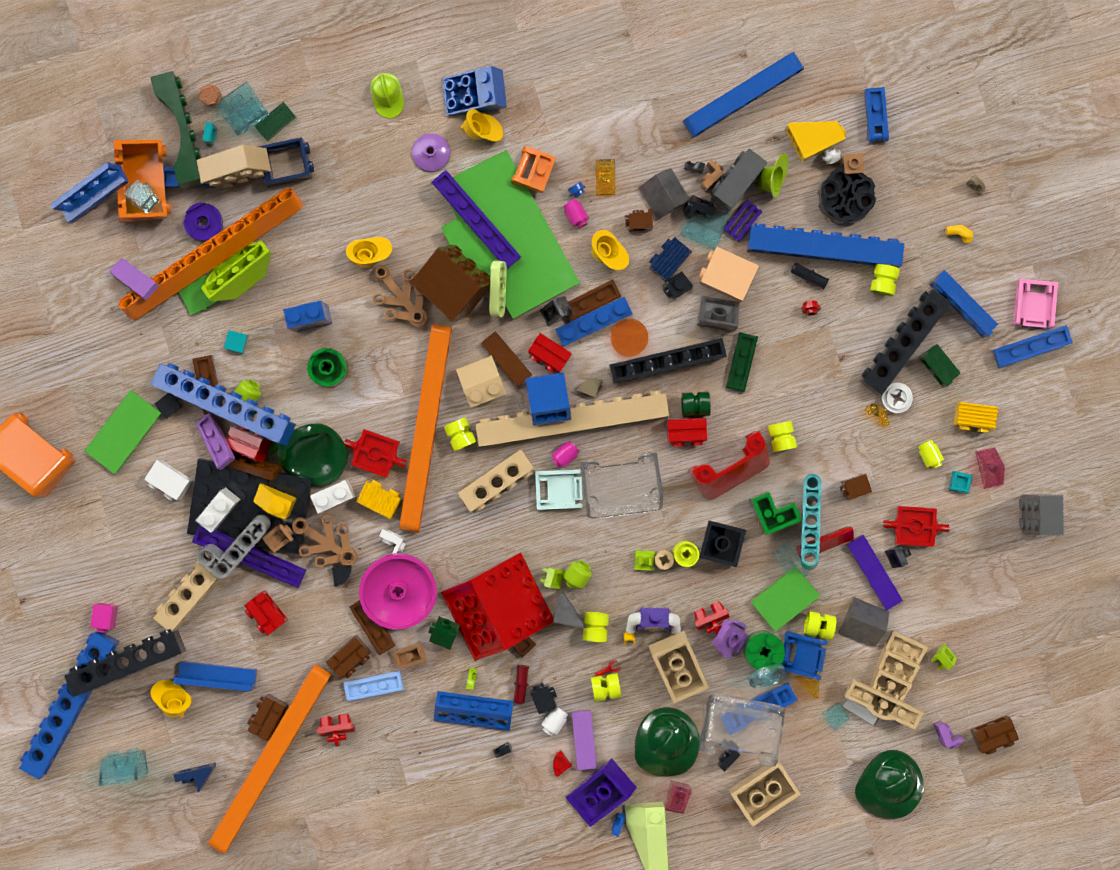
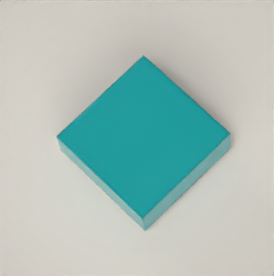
(209, 134)
(235, 341)
(960, 482)

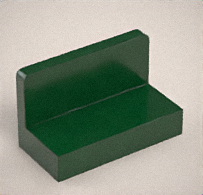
(939, 365)

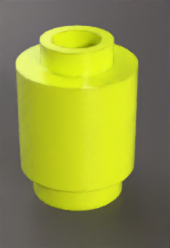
(930, 454)

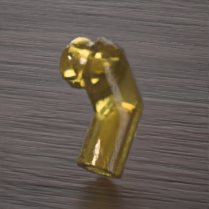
(878, 411)

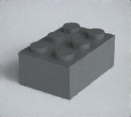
(737, 180)
(1042, 514)

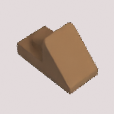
(409, 656)

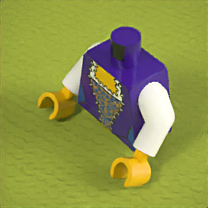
(651, 621)

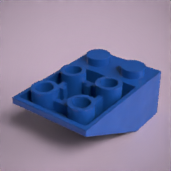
(475, 89)

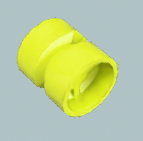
(884, 280)
(459, 434)
(782, 436)
(685, 553)
(813, 623)
(595, 627)
(613, 687)

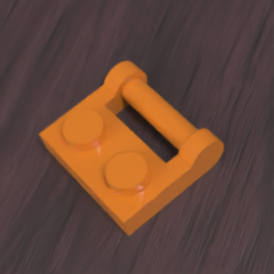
(540, 170)

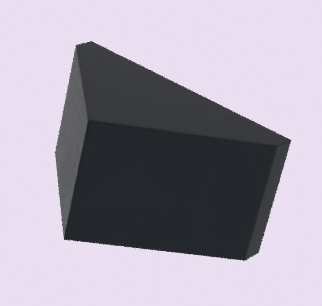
(556, 310)

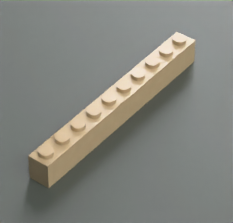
(582, 416)

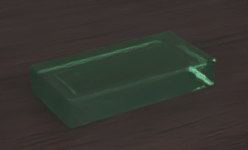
(275, 121)

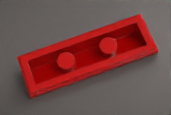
(831, 540)

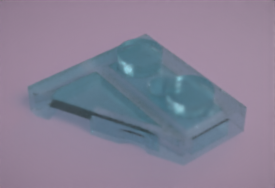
(705, 229)

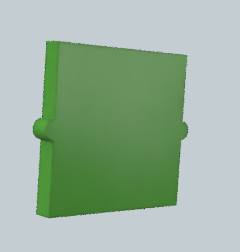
(195, 297)

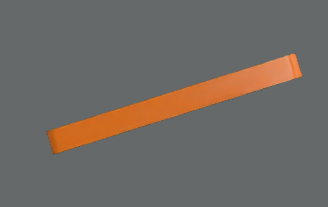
(214, 252)
(425, 428)
(269, 759)

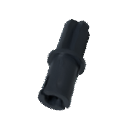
(809, 275)

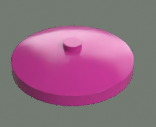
(397, 591)

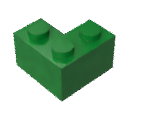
(773, 518)

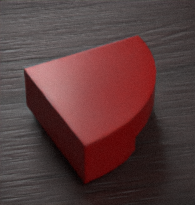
(560, 763)

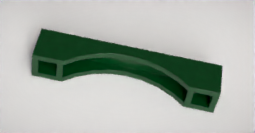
(168, 91)

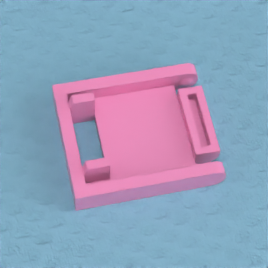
(1033, 307)

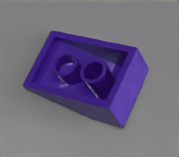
(601, 792)

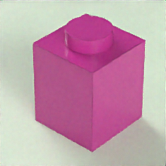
(103, 617)

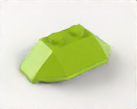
(238, 273)

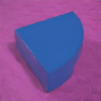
(618, 823)

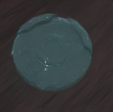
(767, 676)

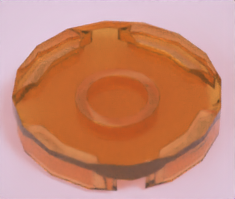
(629, 337)

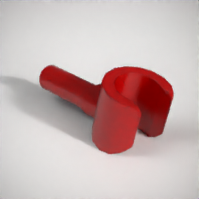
(607, 669)

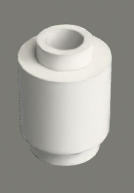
(554, 721)

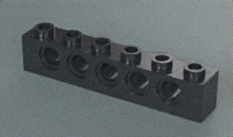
(938, 306)
(667, 361)
(79, 684)

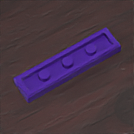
(874, 572)

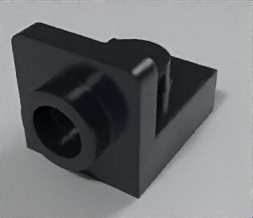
(700, 205)
(677, 286)
(726, 759)

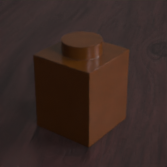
(855, 486)

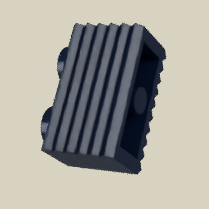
(669, 259)

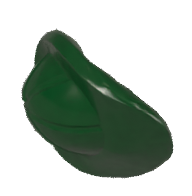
(314, 453)
(666, 742)
(890, 785)

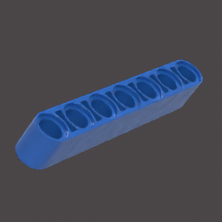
(743, 94)

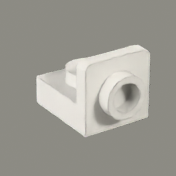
(390, 537)

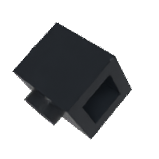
(543, 697)

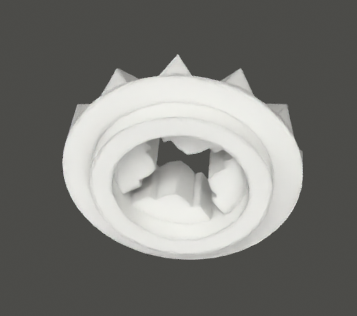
(905, 395)

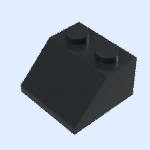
(722, 543)

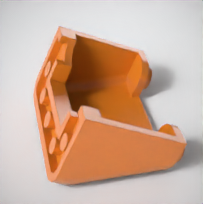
(142, 162)
(30, 458)

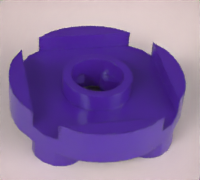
(192, 221)

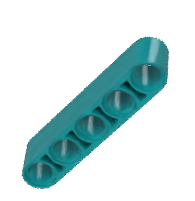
(811, 530)

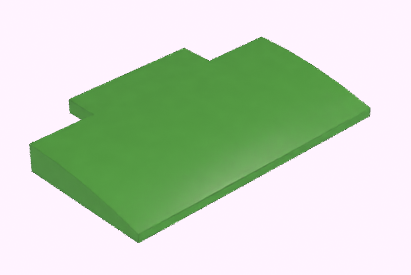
(543, 267)

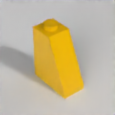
(814, 137)

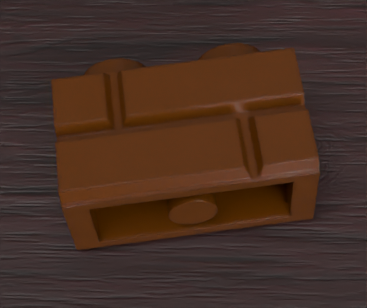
(349, 657)
(267, 717)
(994, 735)

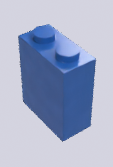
(307, 316)
(548, 399)

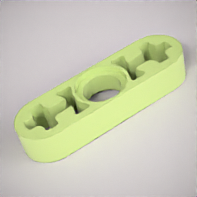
(498, 288)

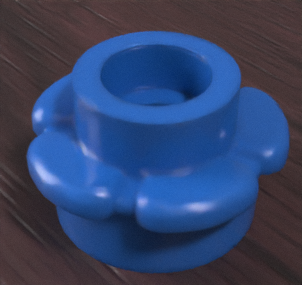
(576, 190)

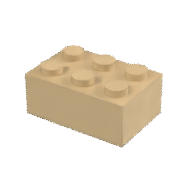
(233, 166)
(678, 667)
(764, 792)

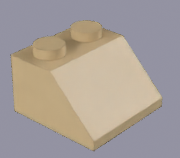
(481, 381)

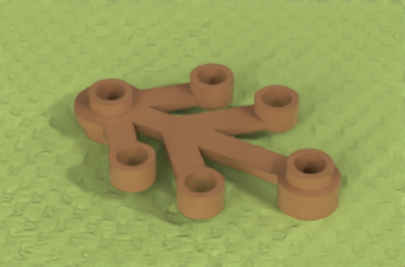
(402, 299)
(326, 543)

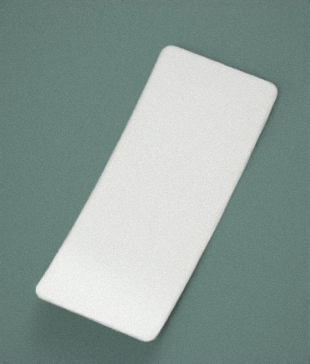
(860, 711)

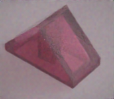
(990, 467)
(677, 797)

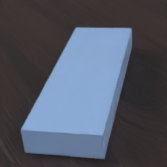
(373, 686)

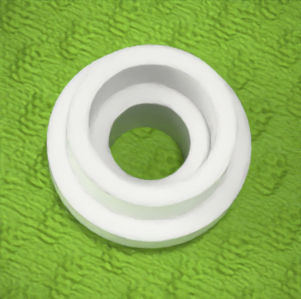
(831, 155)

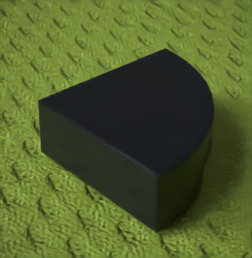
(698, 167)
(341, 574)
(502, 750)

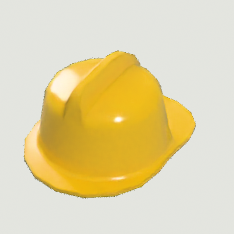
(481, 126)
(368, 251)
(609, 251)
(170, 698)

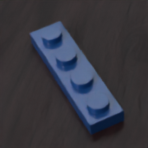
(594, 321)
(1032, 346)

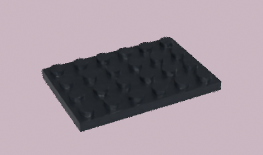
(211, 481)

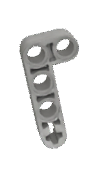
(239, 545)

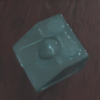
(242, 108)
(123, 767)

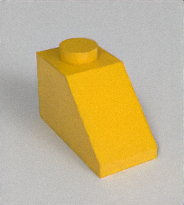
(274, 501)

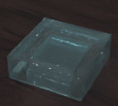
(835, 715)

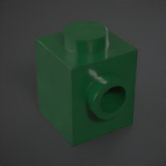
(443, 632)

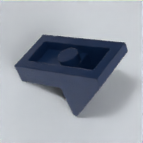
(200, 774)

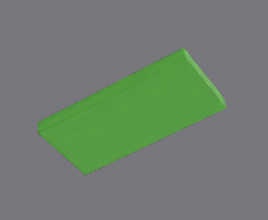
(123, 432)

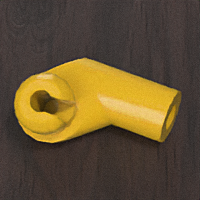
(961, 230)

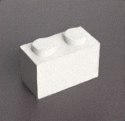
(168, 480)
(333, 496)
(218, 510)

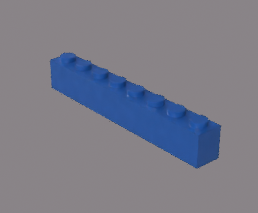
(825, 246)

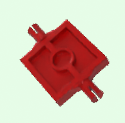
(375, 453)
(916, 526)

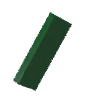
(741, 362)

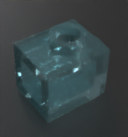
(141, 196)

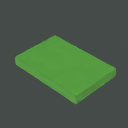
(785, 598)

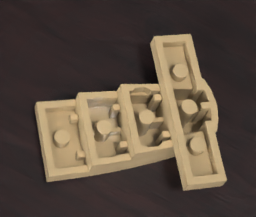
(892, 681)

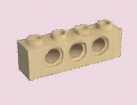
(469, 495)
(166, 616)

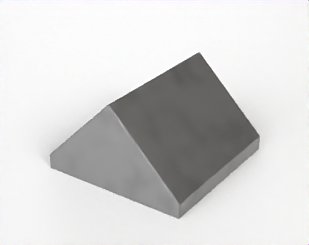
(664, 193)
(718, 314)
(566, 613)
(865, 622)

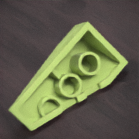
(648, 833)

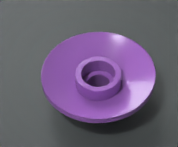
(433, 161)

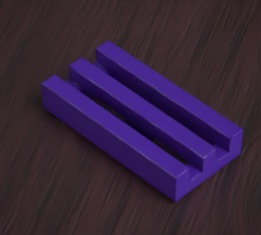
(752, 208)

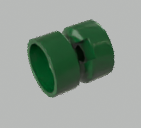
(695, 404)

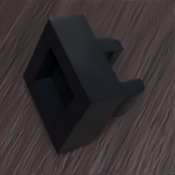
(898, 556)

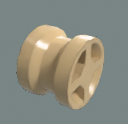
(661, 558)

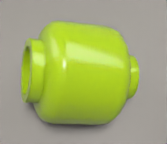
(249, 390)
(577, 574)

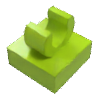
(644, 560)
(553, 578)
(945, 656)

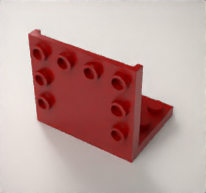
(498, 607)

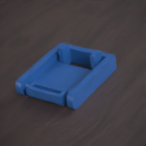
(808, 655)

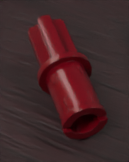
(521, 684)

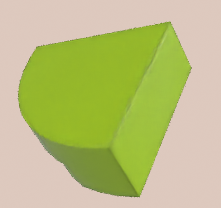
(471, 678)

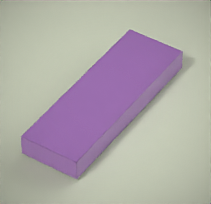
(134, 279)
(215, 441)
(584, 740)

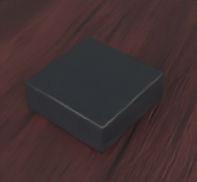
(168, 405)

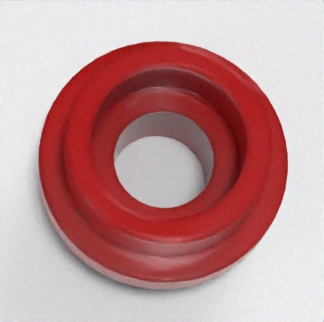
(810, 308)

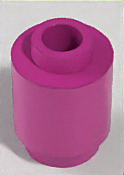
(576, 214)
(565, 454)

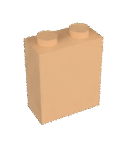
(728, 274)

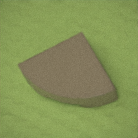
(976, 184)
(590, 386)

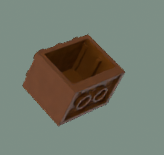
(452, 282)

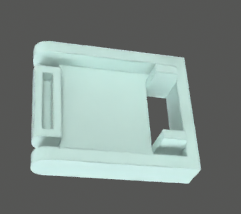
(562, 489)

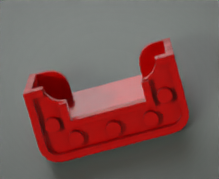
(714, 485)

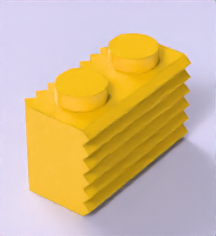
(975, 416)
(379, 499)

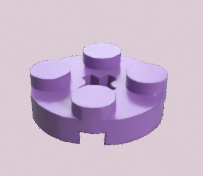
(730, 638)

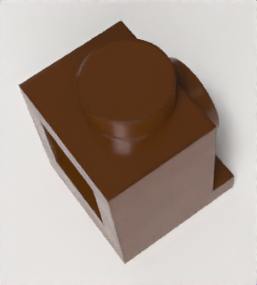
(639, 220)

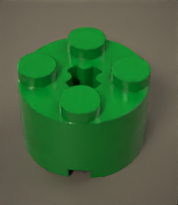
(317, 364)
(754, 645)

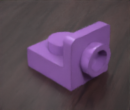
(944, 733)

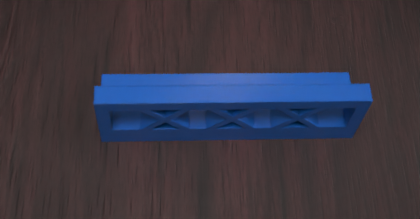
(90, 191)
(964, 304)
(216, 676)
(473, 708)

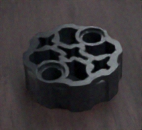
(835, 181)

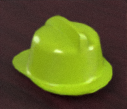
(387, 95)
(773, 176)

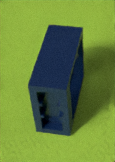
(268, 177)

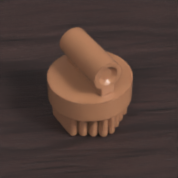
(210, 95)

